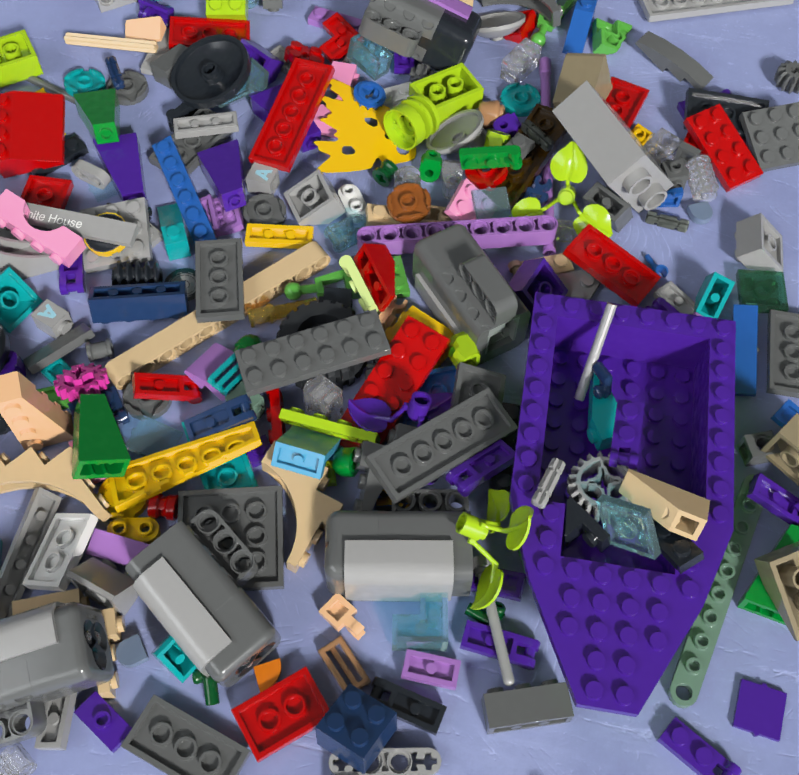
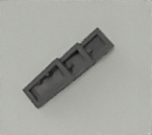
(678, 62)

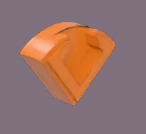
(268, 673)

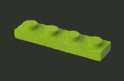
(321, 424)

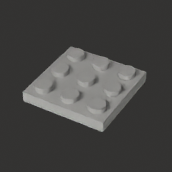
(131, 211)

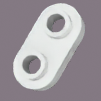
(351, 199)

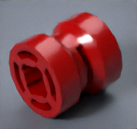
(163, 506)

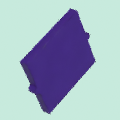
(759, 710)

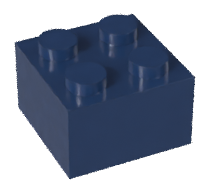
(356, 728)

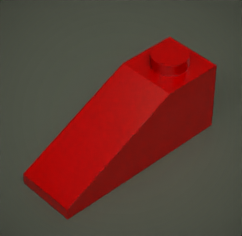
(378, 272)

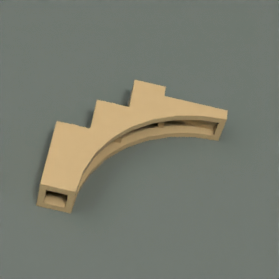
(37, 470)

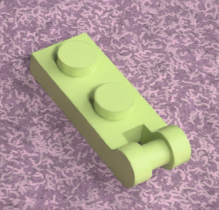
(358, 284)

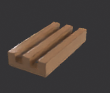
(331, 646)

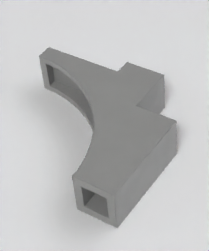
(24, 259)

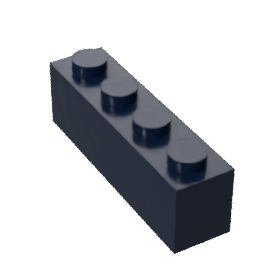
(138, 302)

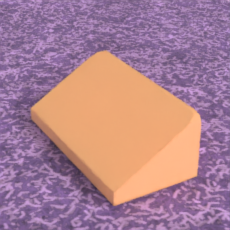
(145, 28)

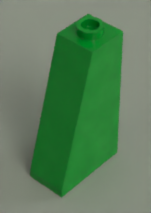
(100, 114)
(97, 440)
(756, 597)

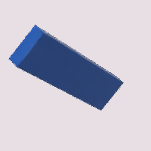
(746, 349)

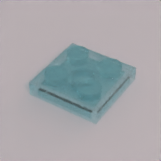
(629, 526)

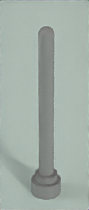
(479, 564)

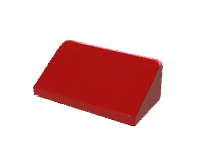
(526, 29)

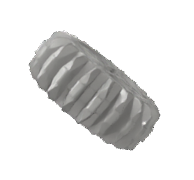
(584, 491)

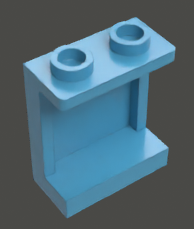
(304, 451)

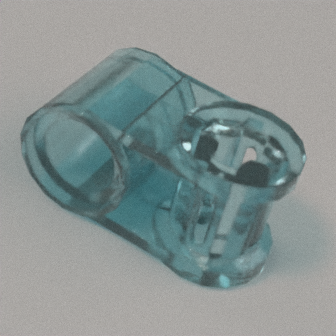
(345, 232)

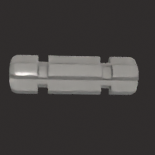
(548, 483)

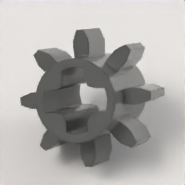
(420, 72)

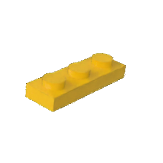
(278, 236)

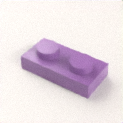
(431, 669)

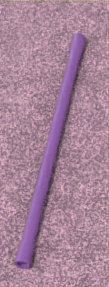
(545, 80)

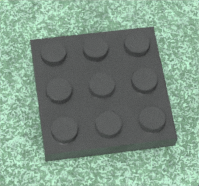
(773, 135)

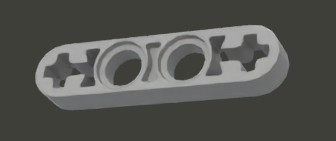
(385, 766)

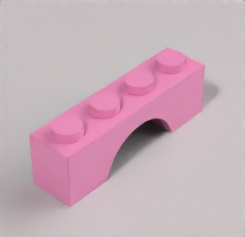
(346, 74)
(60, 244)

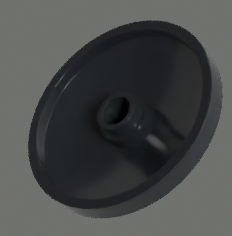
(211, 71)

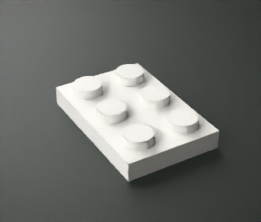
(60, 551)

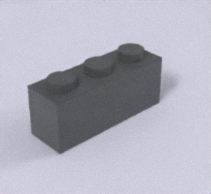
(526, 706)

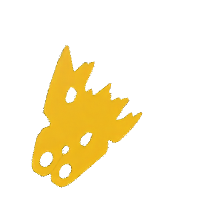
(353, 131)

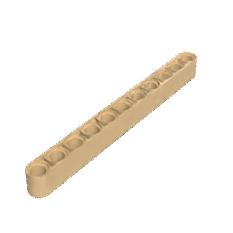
(187, 333)

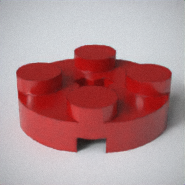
(301, 51)
(491, 178)

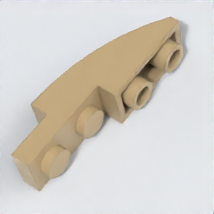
(379, 215)

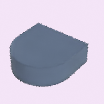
(700, 212)
(131, 652)

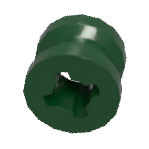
(385, 173)

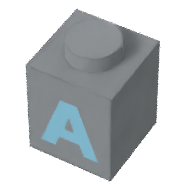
(262, 179)
(52, 319)

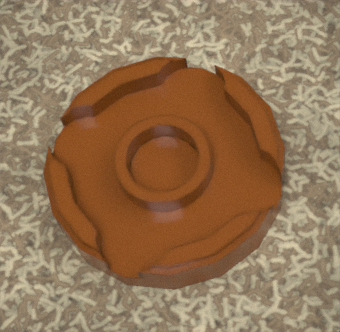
(409, 203)

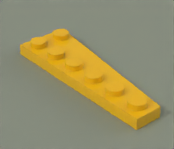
(175, 465)

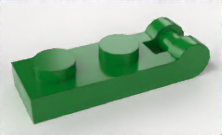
(491, 157)

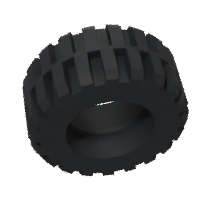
(316, 315)

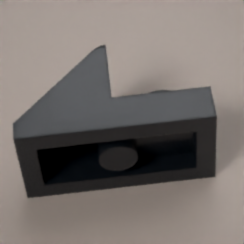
(579, 523)

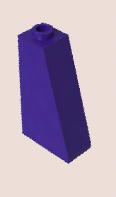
(261, 105)
(124, 166)
(225, 173)

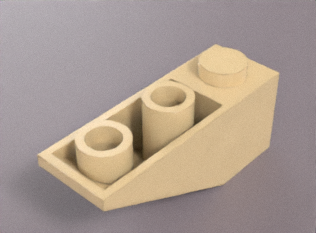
(670, 506)

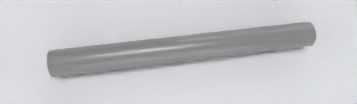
(595, 351)

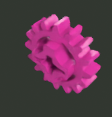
(81, 380)

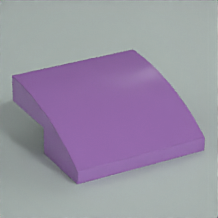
(222, 222)
(207, 364)

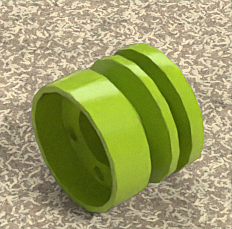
(411, 121)

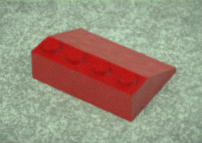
(31, 131)

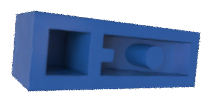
(580, 26)

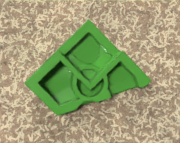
(608, 36)

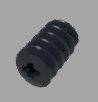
(136, 275)

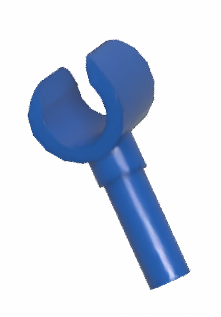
(657, 268)

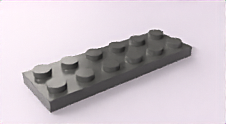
(312, 352)
(440, 445)

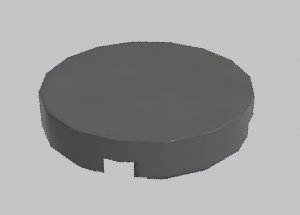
(135, 88)
(265, 210)
(147, 407)

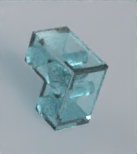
(369, 56)
(424, 630)

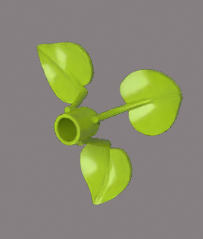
(571, 166)
(477, 528)

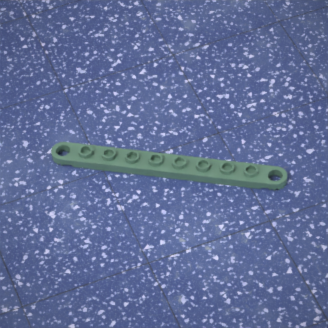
(706, 628)

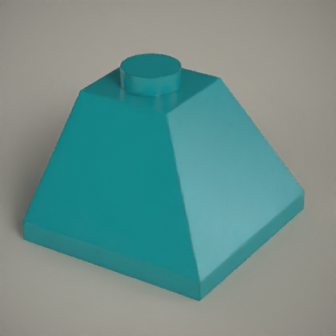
(16, 300)

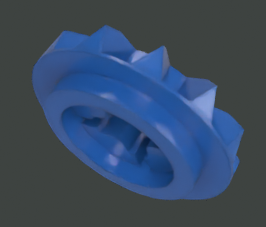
(368, 87)

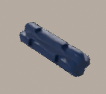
(115, 72)

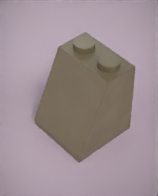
(578, 69)

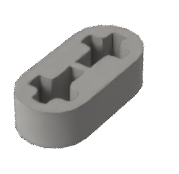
(91, 174)

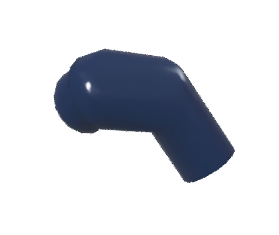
(605, 378)

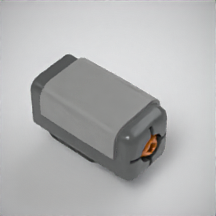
(399, 550)

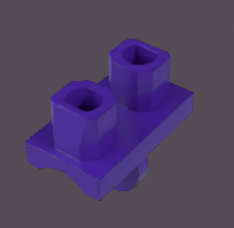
(151, 8)

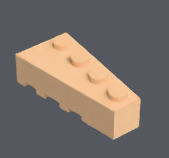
(31, 414)

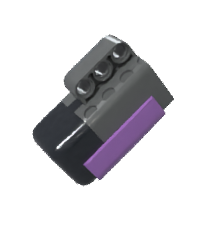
(425, 30)

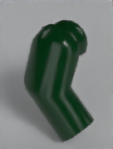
(481, 614)
(209, 685)

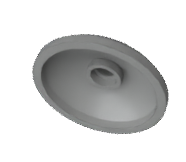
(500, 24)
(456, 132)

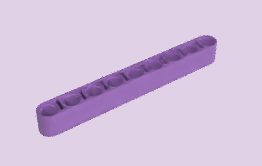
(487, 232)

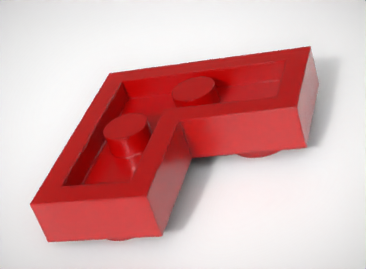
(341, 35)

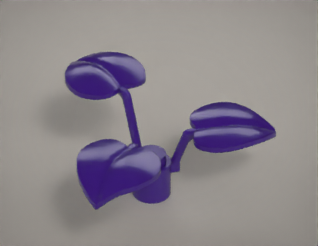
(374, 414)

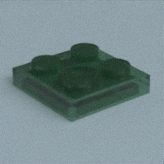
(762, 289)

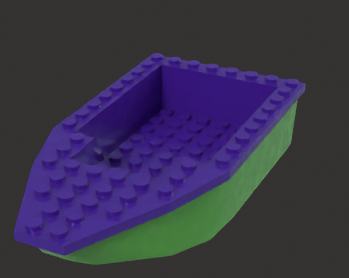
(616, 611)

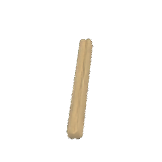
(111, 42)

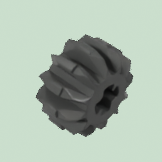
(788, 76)

